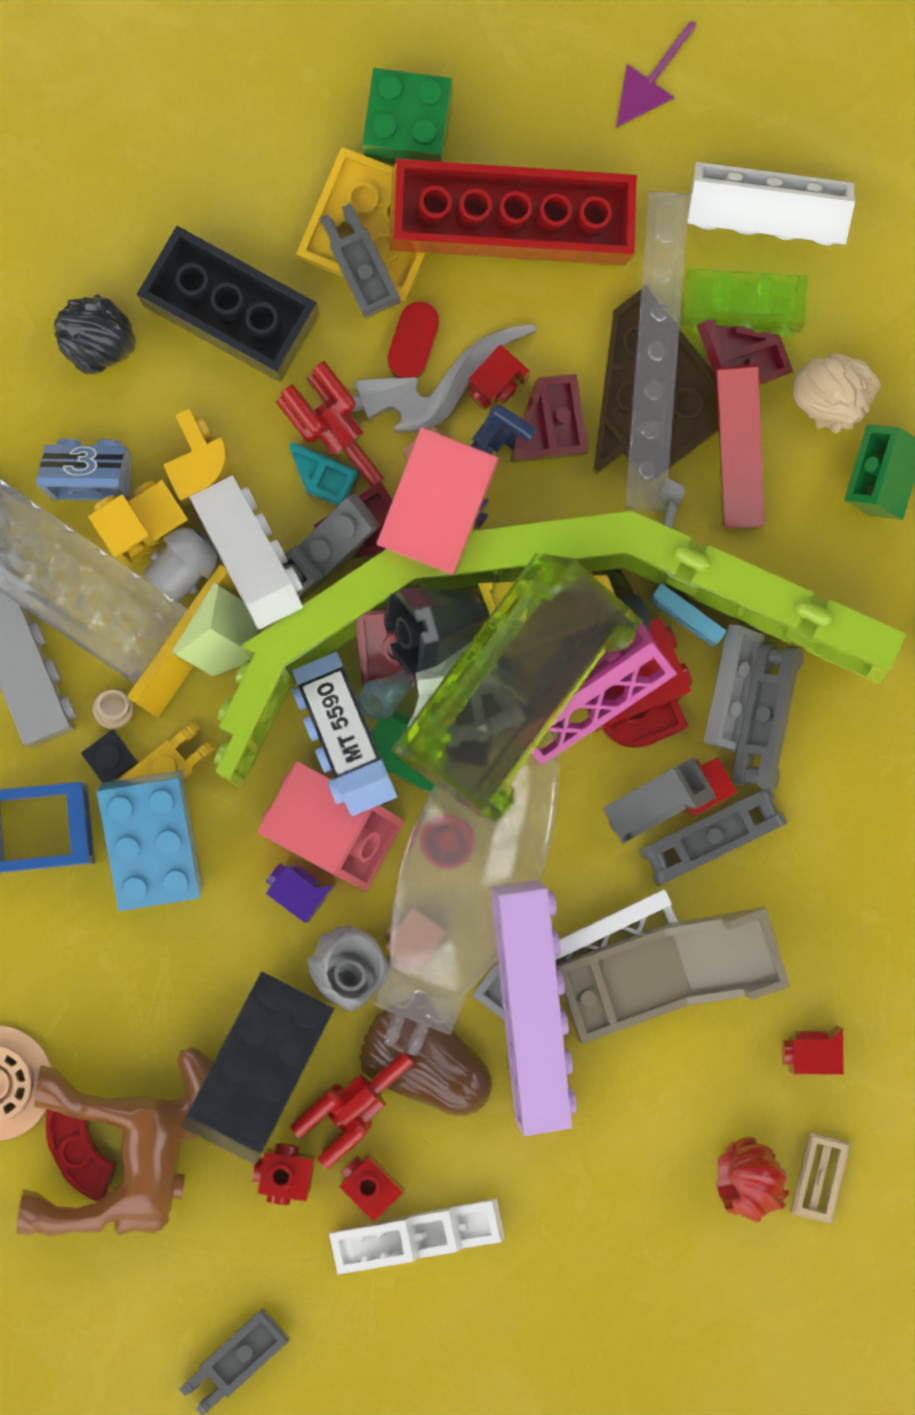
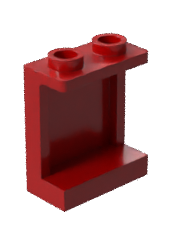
(671, 690)

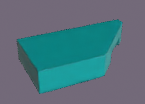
(323, 476)

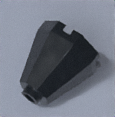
(431, 625)

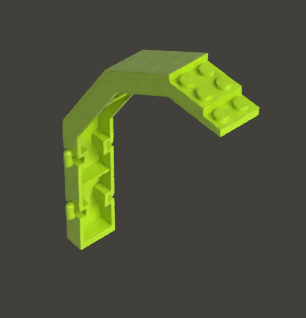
(501, 555)

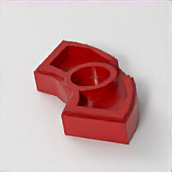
(78, 1156)

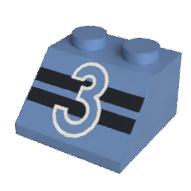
(84, 471)

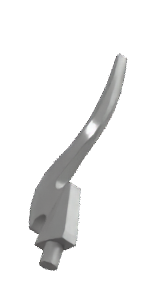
(425, 412)

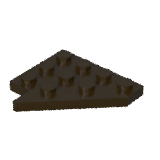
(694, 395)

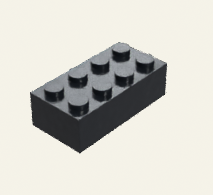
(228, 303)
(257, 1068)

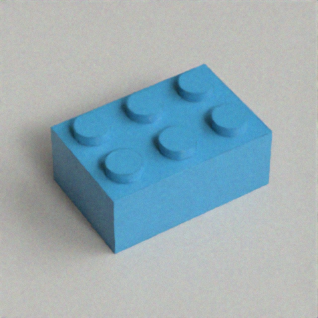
(150, 840)

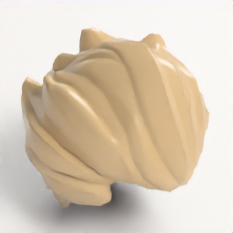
(835, 391)

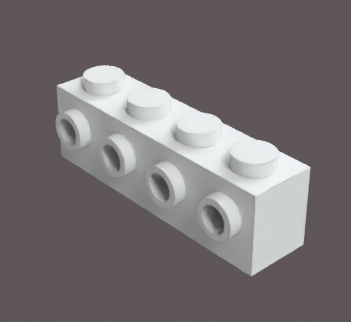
(771, 203)
(246, 551)

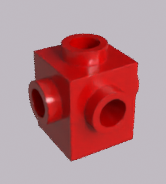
(300, 1171)

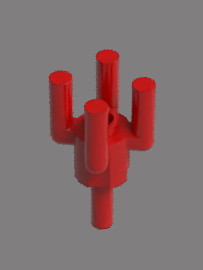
(330, 420)
(350, 1109)

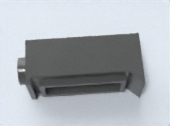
(659, 800)

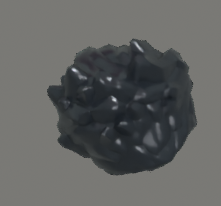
(93, 334)

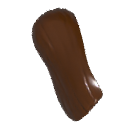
(444, 1071)

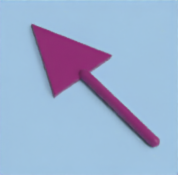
(641, 93)

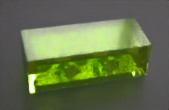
(745, 300)

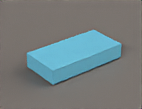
(687, 615)

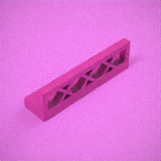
(609, 671)

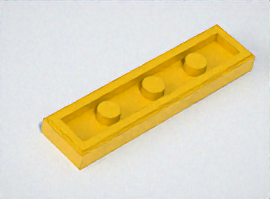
(166, 669)

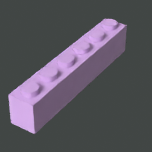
(532, 1006)

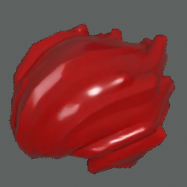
(751, 1179)

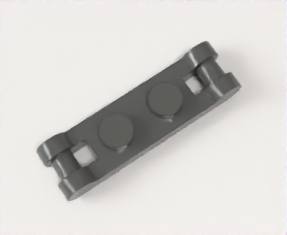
(766, 715)
(713, 836)

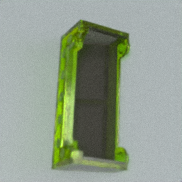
(514, 682)

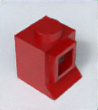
(815, 1052)

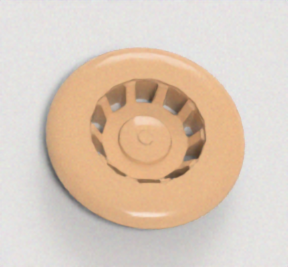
(29, 1059)

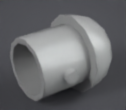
(182, 563)

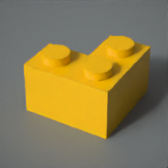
(138, 525)

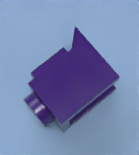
(297, 891)

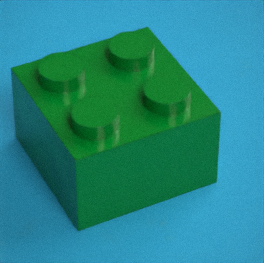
(407, 116)

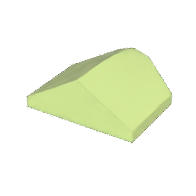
(217, 633)

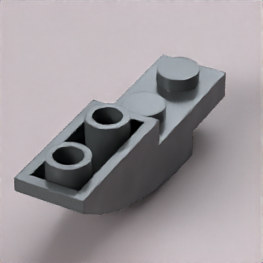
(331, 544)

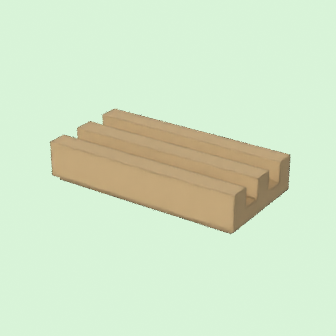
(804, 1173)

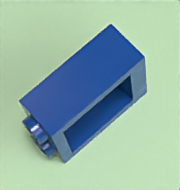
(79, 827)

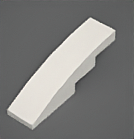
(417, 1236)

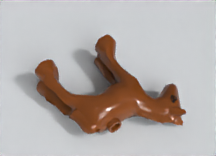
(148, 1152)

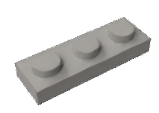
(732, 687)

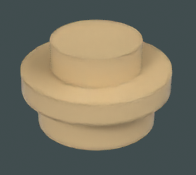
(112, 709)

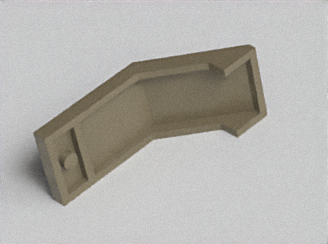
(672, 969)

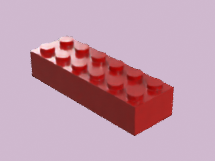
(512, 212)

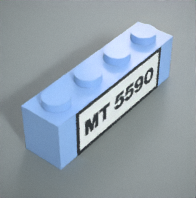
(343, 733)

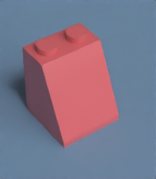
(325, 833)

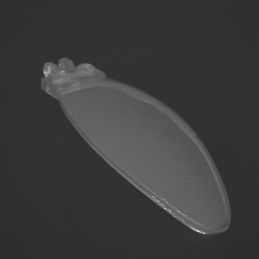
(444, 901)

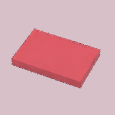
(438, 501)

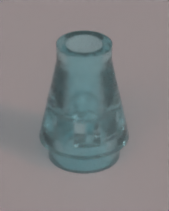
(384, 695)

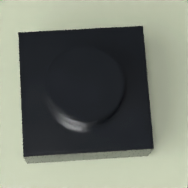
(109, 757)

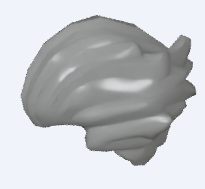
(348, 967)

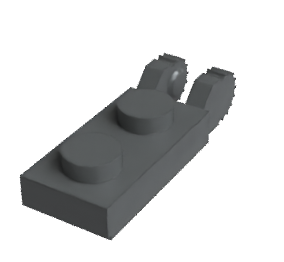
(361, 265)
(238, 1358)

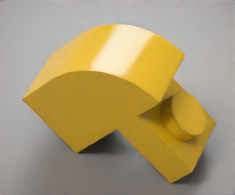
(200, 467)

